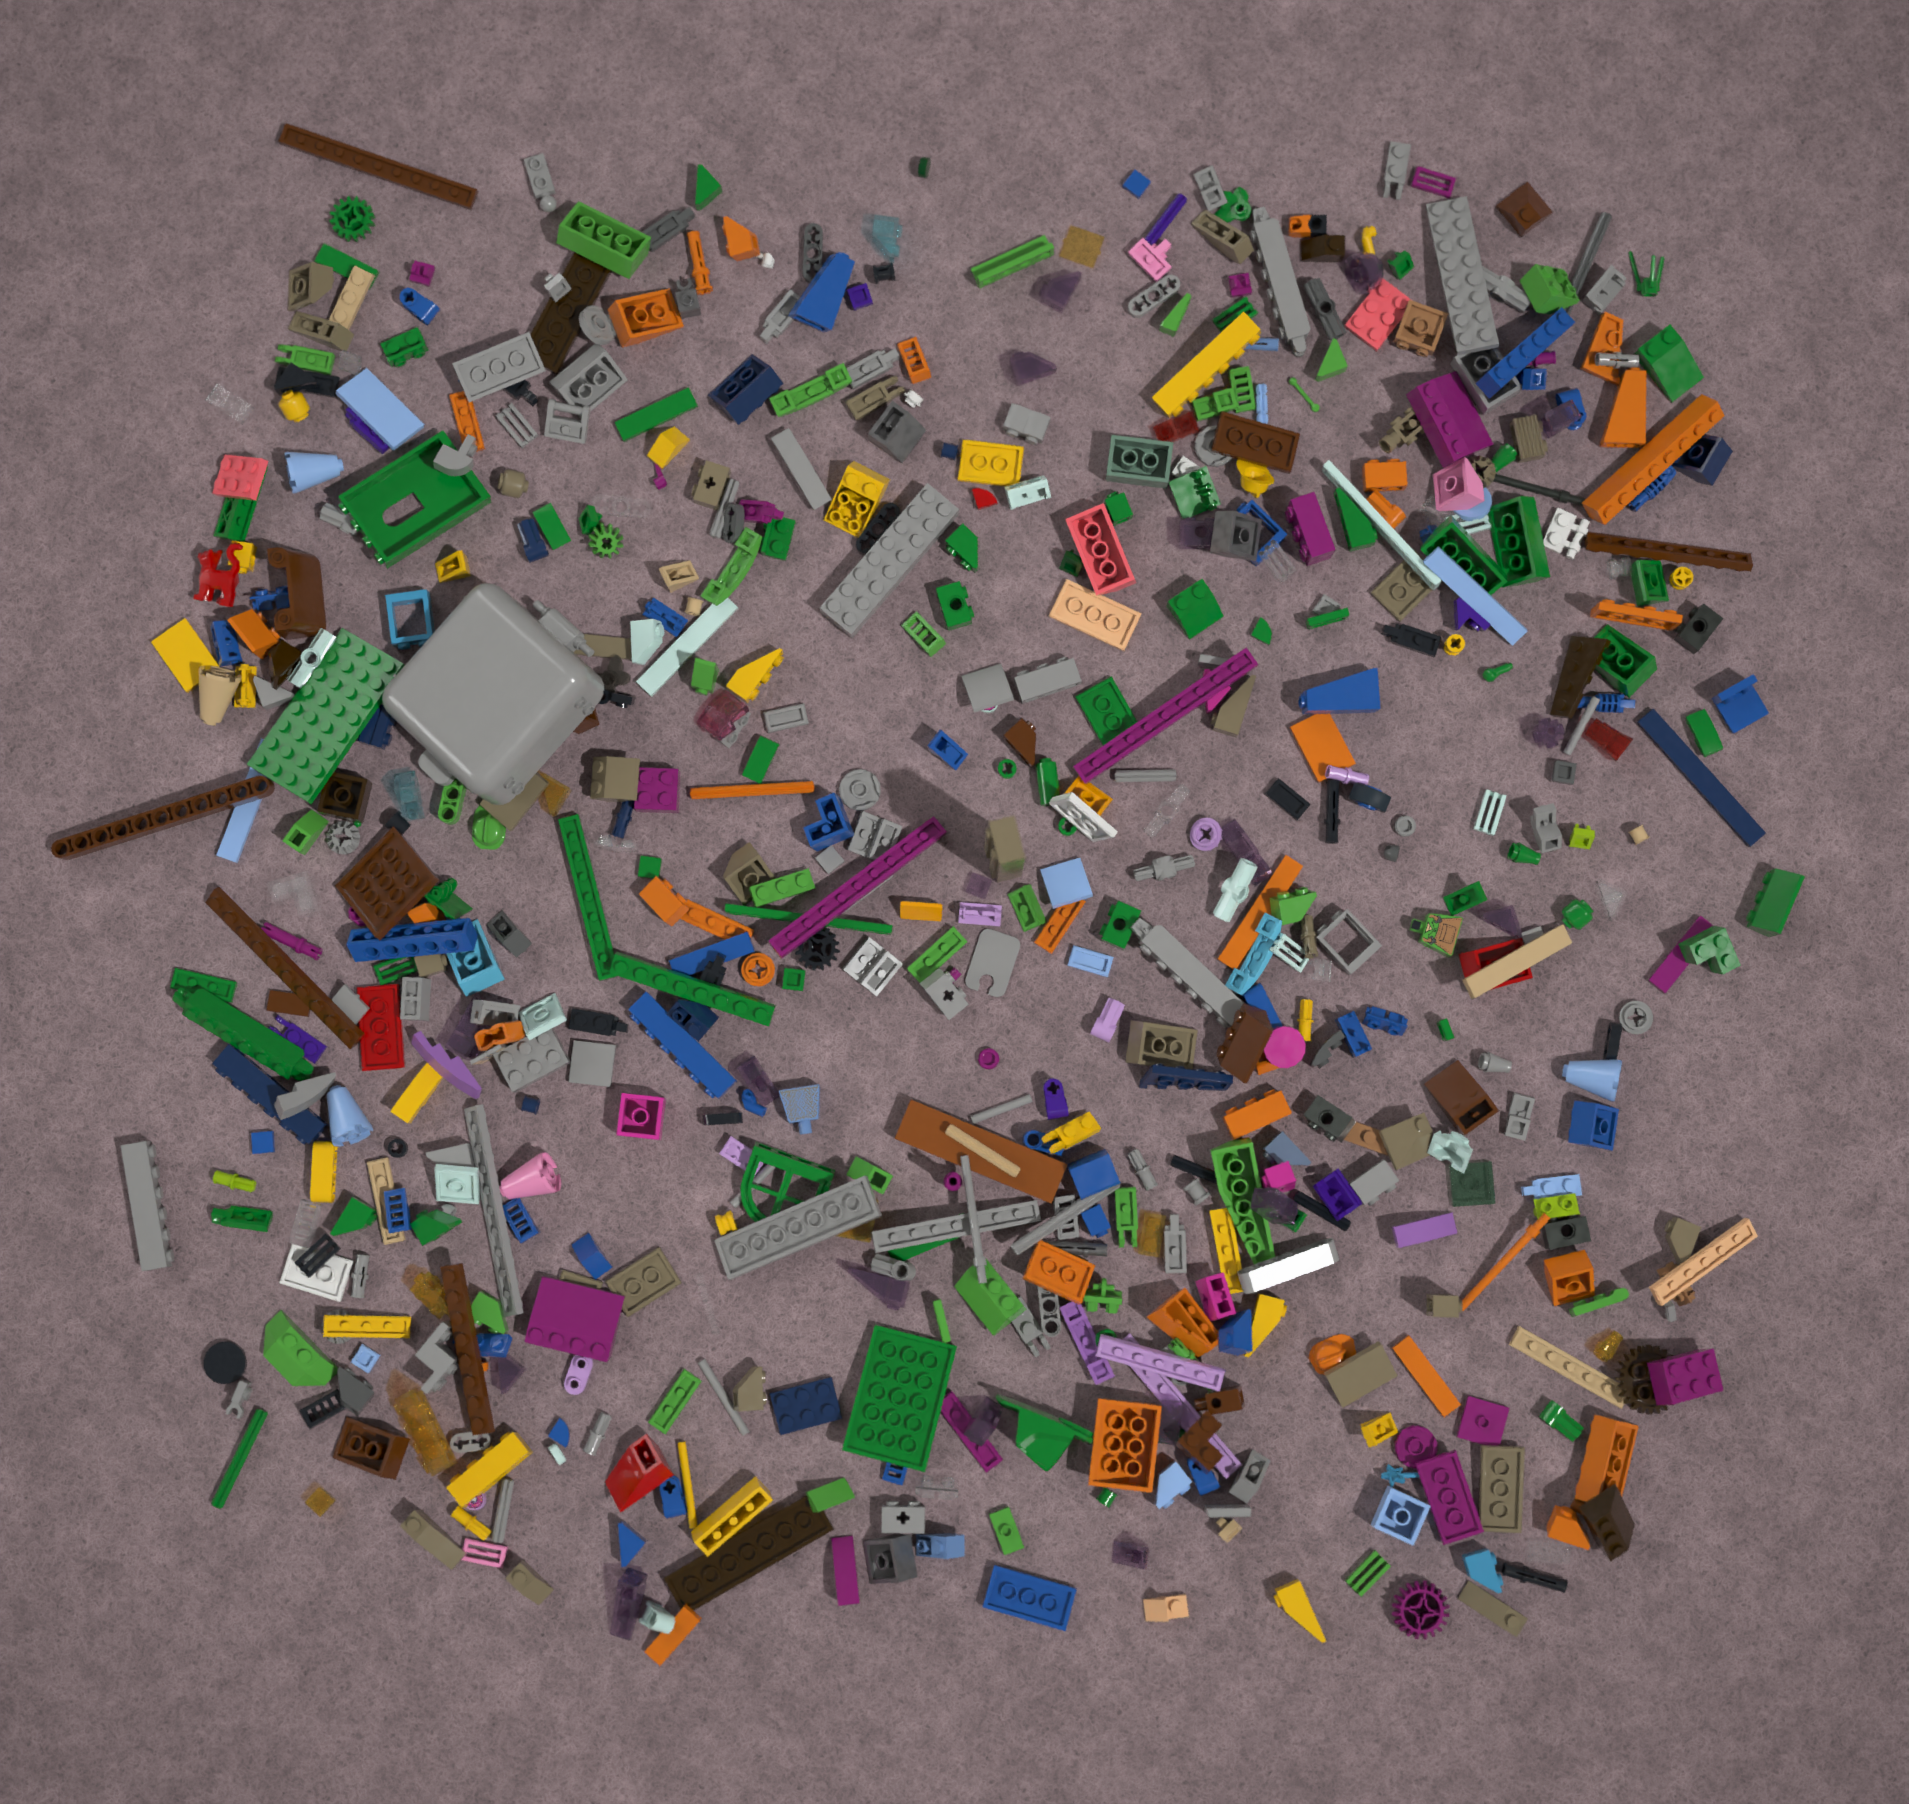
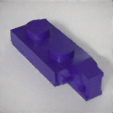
(366, 432)

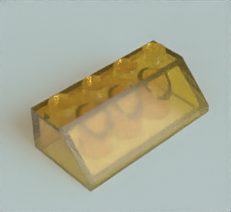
(425, 1430)

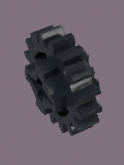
(825, 942)

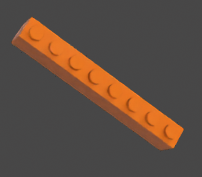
(1653, 459)

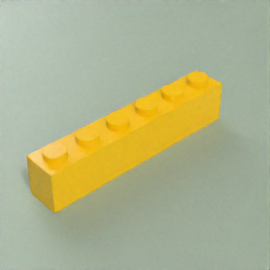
(1206, 365)

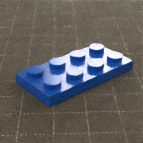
(1029, 1597)

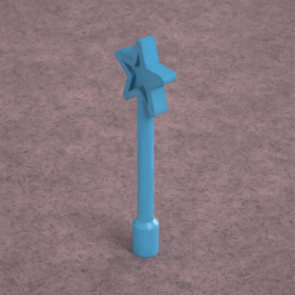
(1396, 1475)

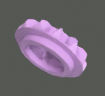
(1197, 834)

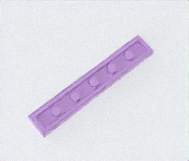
(1160, 1362)

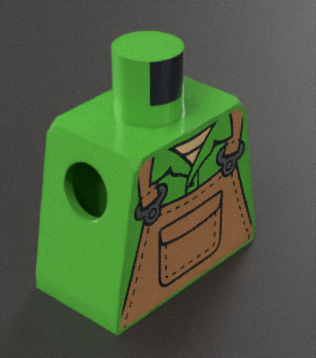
(1438, 932)

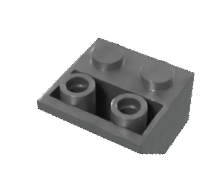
(896, 432)

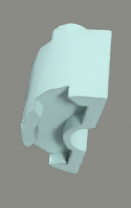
(1452, 1148)

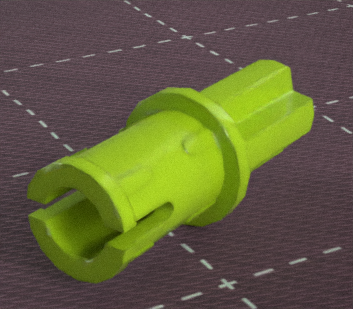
(234, 1181)

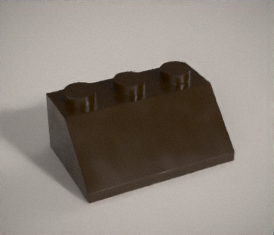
(1609, 1522)

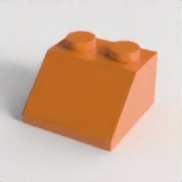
(255, 632)
(1569, 1277)

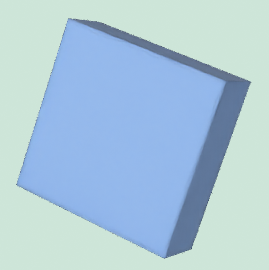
(365, 1358)

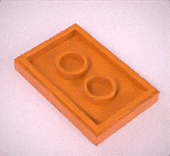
(1322, 744)
(1059, 1272)

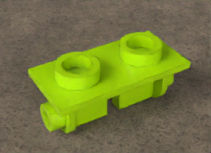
(1556, 1206)

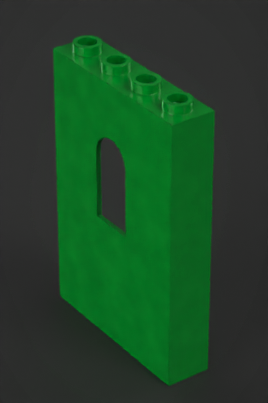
(444, 497)

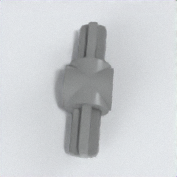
(1163, 868)

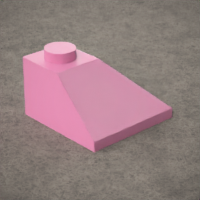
(1457, 487)

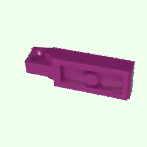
(760, 511)

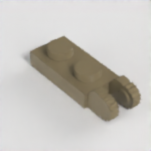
(873, 398)

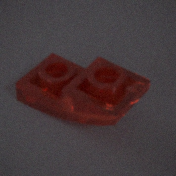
(1177, 428)

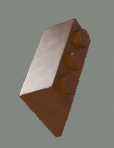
(1245, 1042)

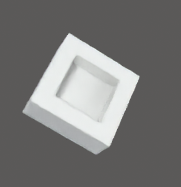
(1184, 467)

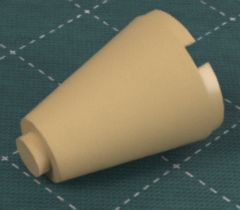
(216, 692)

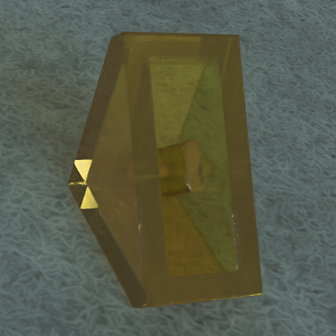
(556, 794)

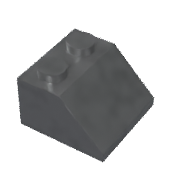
(1235, 535)
(890, 1559)

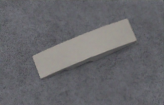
(801, 469)

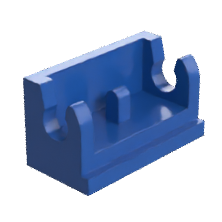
(225, 643)
(1354, 1034)

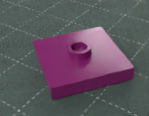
(1482, 1421)

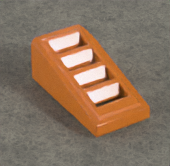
(918, 372)

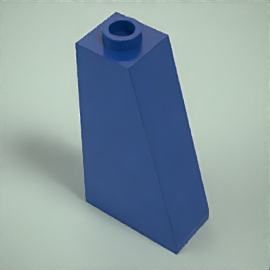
(823, 296)
(1347, 695)

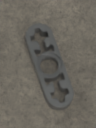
(818, 239)

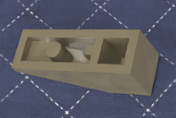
(1224, 236)
(321, 331)
(1231, 713)
(433, 1538)
(1492, 1608)

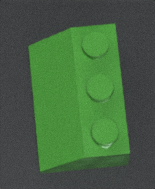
(991, 1301)

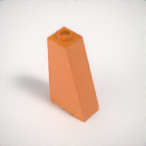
(1628, 412)

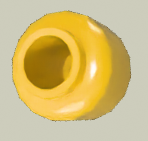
(294, 406)

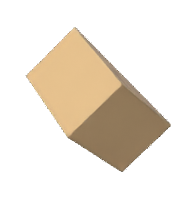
(678, 575)

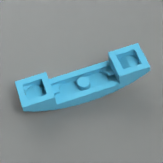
(1258, 956)

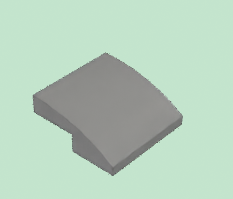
(987, 688)
(873, 836)
(872, 966)

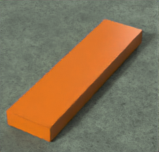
(713, 922)
(1426, 1376)

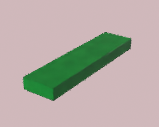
(656, 414)

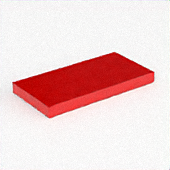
(383, 1038)

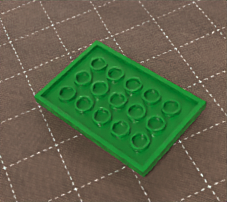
(899, 1398)

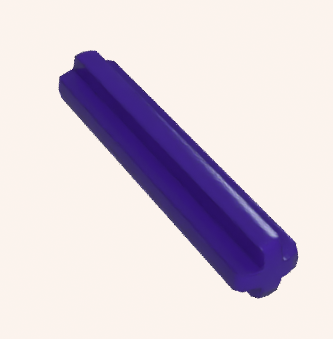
(1166, 218)

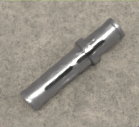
(1100, 1249)

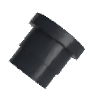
(398, 822)

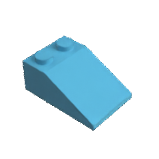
(476, 968)

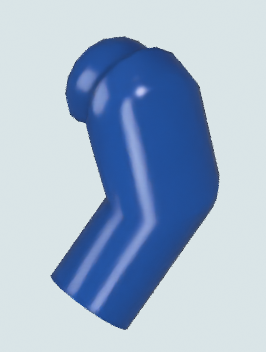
(750, 1103)

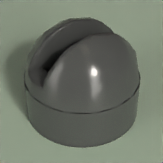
(1391, 852)

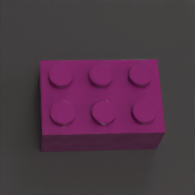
(1309, 529)
(1685, 1376)

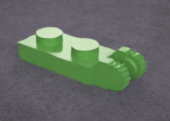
(307, 359)
(1126, 1214)
(1599, 1301)

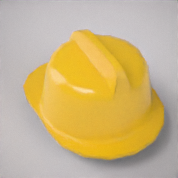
(1254, 478)

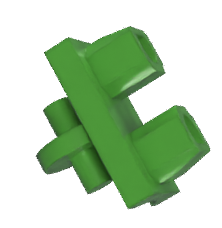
(1103, 1294)

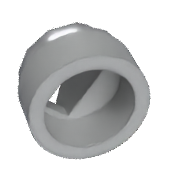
(449, 1209)

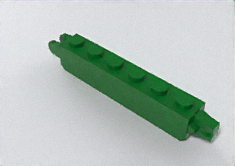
(244, 1033)

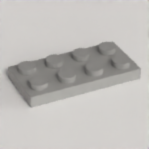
(498, 367)

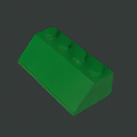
(1518, 541)
(1466, 553)

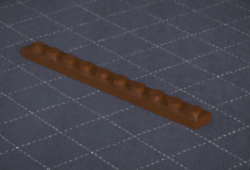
(378, 166)
(284, 968)

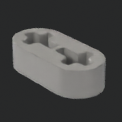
(471, 1446)

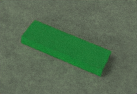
(341, 262)
(192, 981)

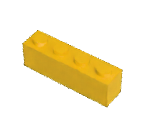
(489, 1469)
(731, 1516)

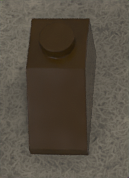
(1323, 249)
(282, 662)

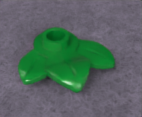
(1236, 200)

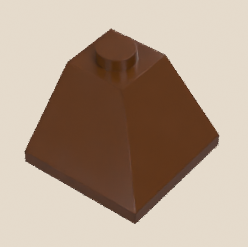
(1524, 209)

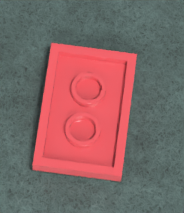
(1378, 315)
(240, 477)

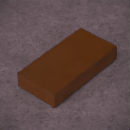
(287, 1003)

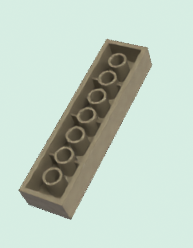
(1004, 849)

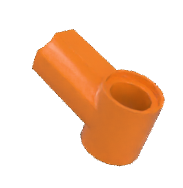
(1389, 512)

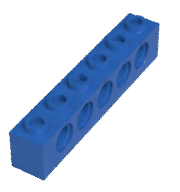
(414, 940)

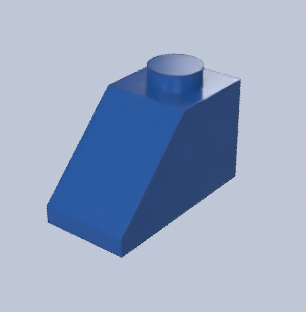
(1236, 1334)

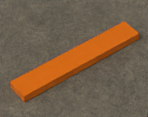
(1245, 933)

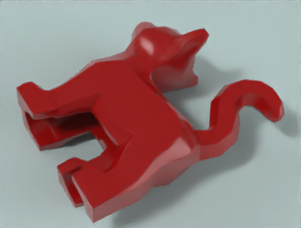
(213, 578)

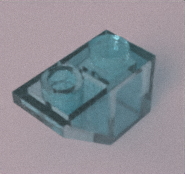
(885, 235)
(409, 795)

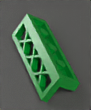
(238, 519)

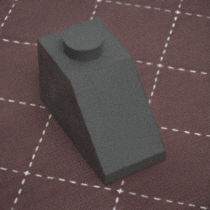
(509, 934)

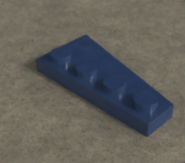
(1185, 1079)

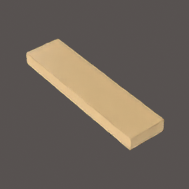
(382, 1181)

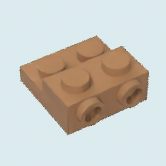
(1420, 328)

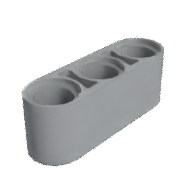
(1046, 1316)

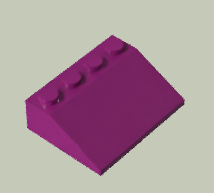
(1449, 418)
(575, 1319)

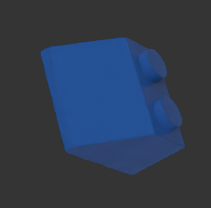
(1593, 1125)

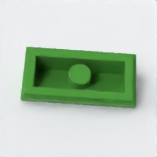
(1027, 907)
(829, 1495)

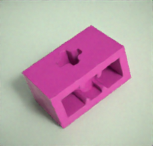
(1279, 1177)
(1215, 1297)

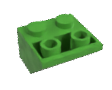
(1548, 289)

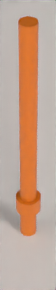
(1532, 1232)

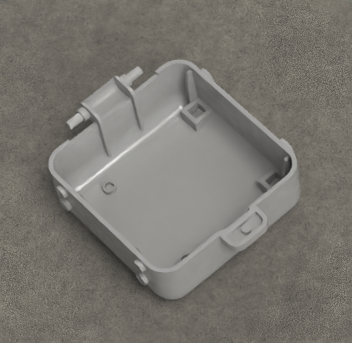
(494, 693)

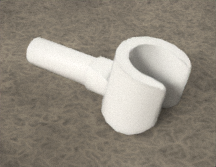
(767, 260)

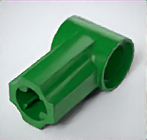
(1557, 1418)

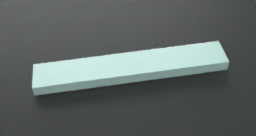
(686, 646)

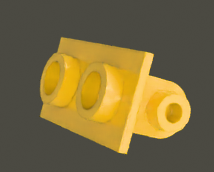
(246, 691)

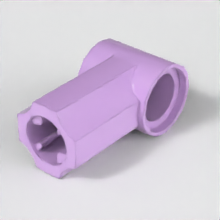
(1106, 1023)

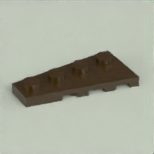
(1576, 673)

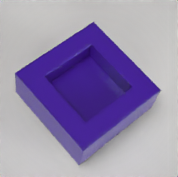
(860, 296)

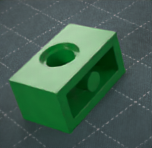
(954, 618)
(1115, 937)

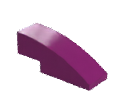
(845, 1571)

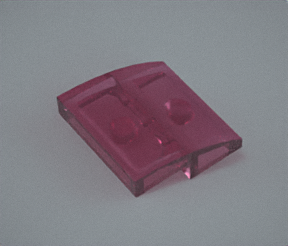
(721, 714)

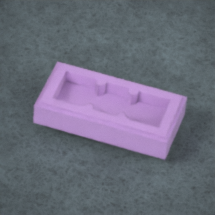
(738, 1153)

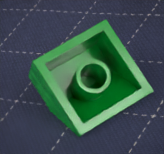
(1195, 608)

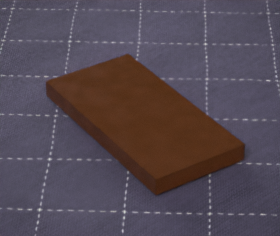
(1255, 442)

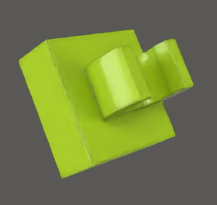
(1581, 837)

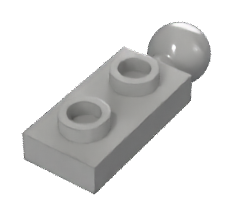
(541, 181)

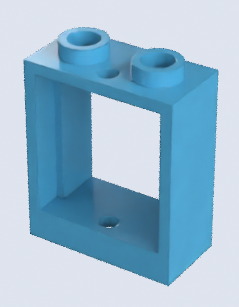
(404, 599)

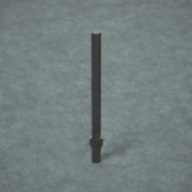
(1562, 496)

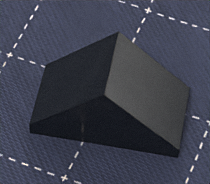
(295, 380)

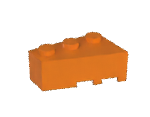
(1185, 1320)

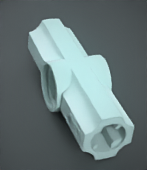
(320, 645)
(1235, 889)

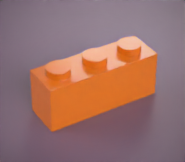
(1256, 1114)

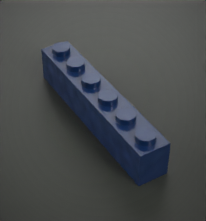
(264, 1090)

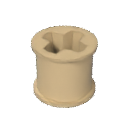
(693, 606)
(1639, 834)

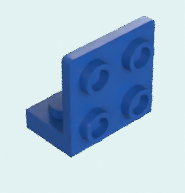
(1740, 704)

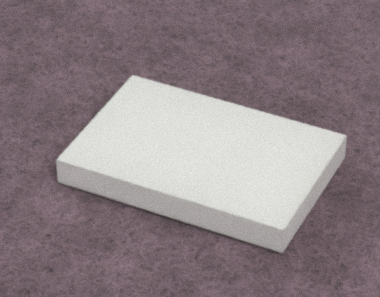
(1082, 817)
(326, 1282)

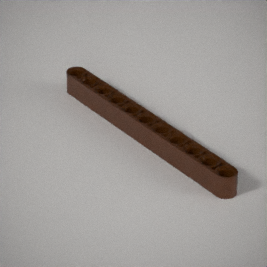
(153, 818)

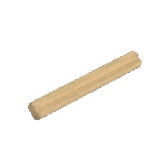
(982, 1150)

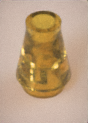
(1607, 1347)

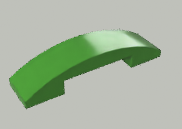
(811, 392)
(736, 569)

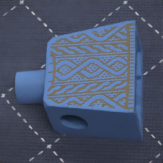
(801, 1106)

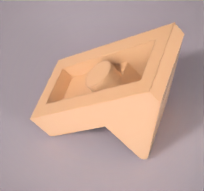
(1165, 1608)

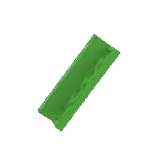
(1012, 261)

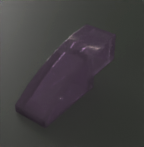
(1243, 847)

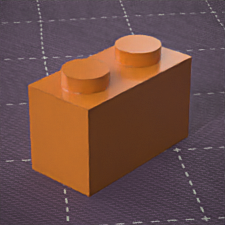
(1384, 475)
(664, 900)

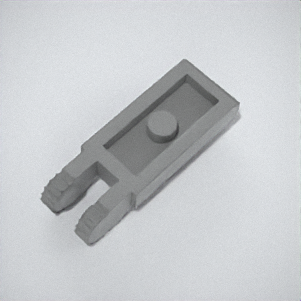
(1396, 168)
(1029, 1329)

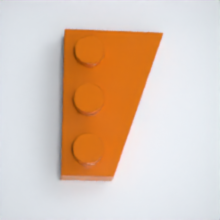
(1605, 340)

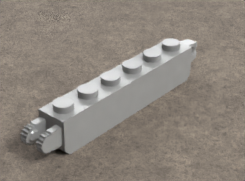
(1281, 281)
(1188, 970)

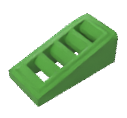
(1172, 321)
(1249, 388)
(935, 646)

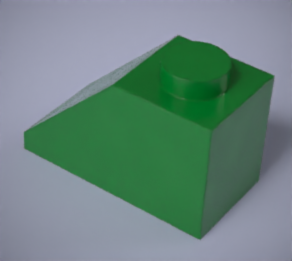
(355, 1217)
(433, 1225)

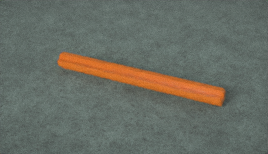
(752, 790)

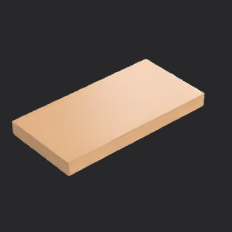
(1095, 615)

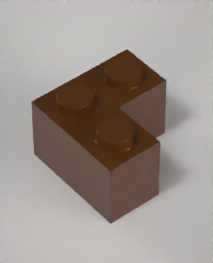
(1196, 1442)

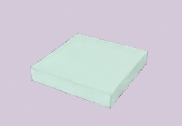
(542, 1016)
(457, 1184)

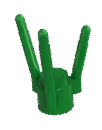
(1650, 285)

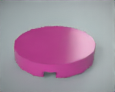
(1285, 1047)

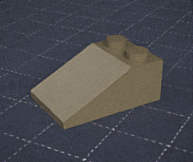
(1161, 1045)

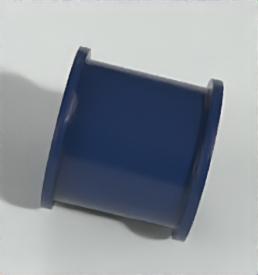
(949, 451)
(530, 1105)

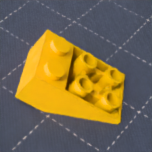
(856, 499)

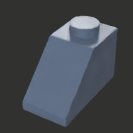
(1282, 1149)

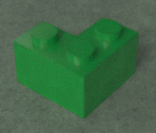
(1712, 946)

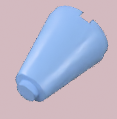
(311, 469)
(1594, 1076)
(346, 1117)

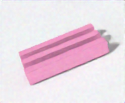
(500, 1564)

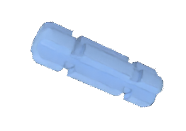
(1261, 403)

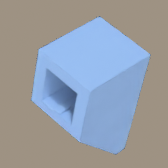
(1170, 1483)

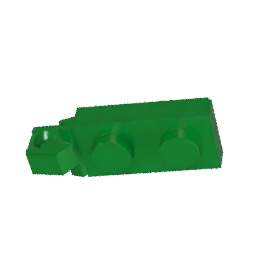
(243, 1218)

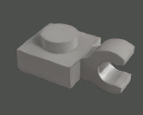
(241, 1393)

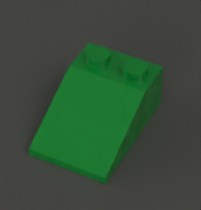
(1669, 363)
(1624, 662)

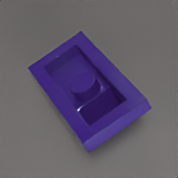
(1464, 612)

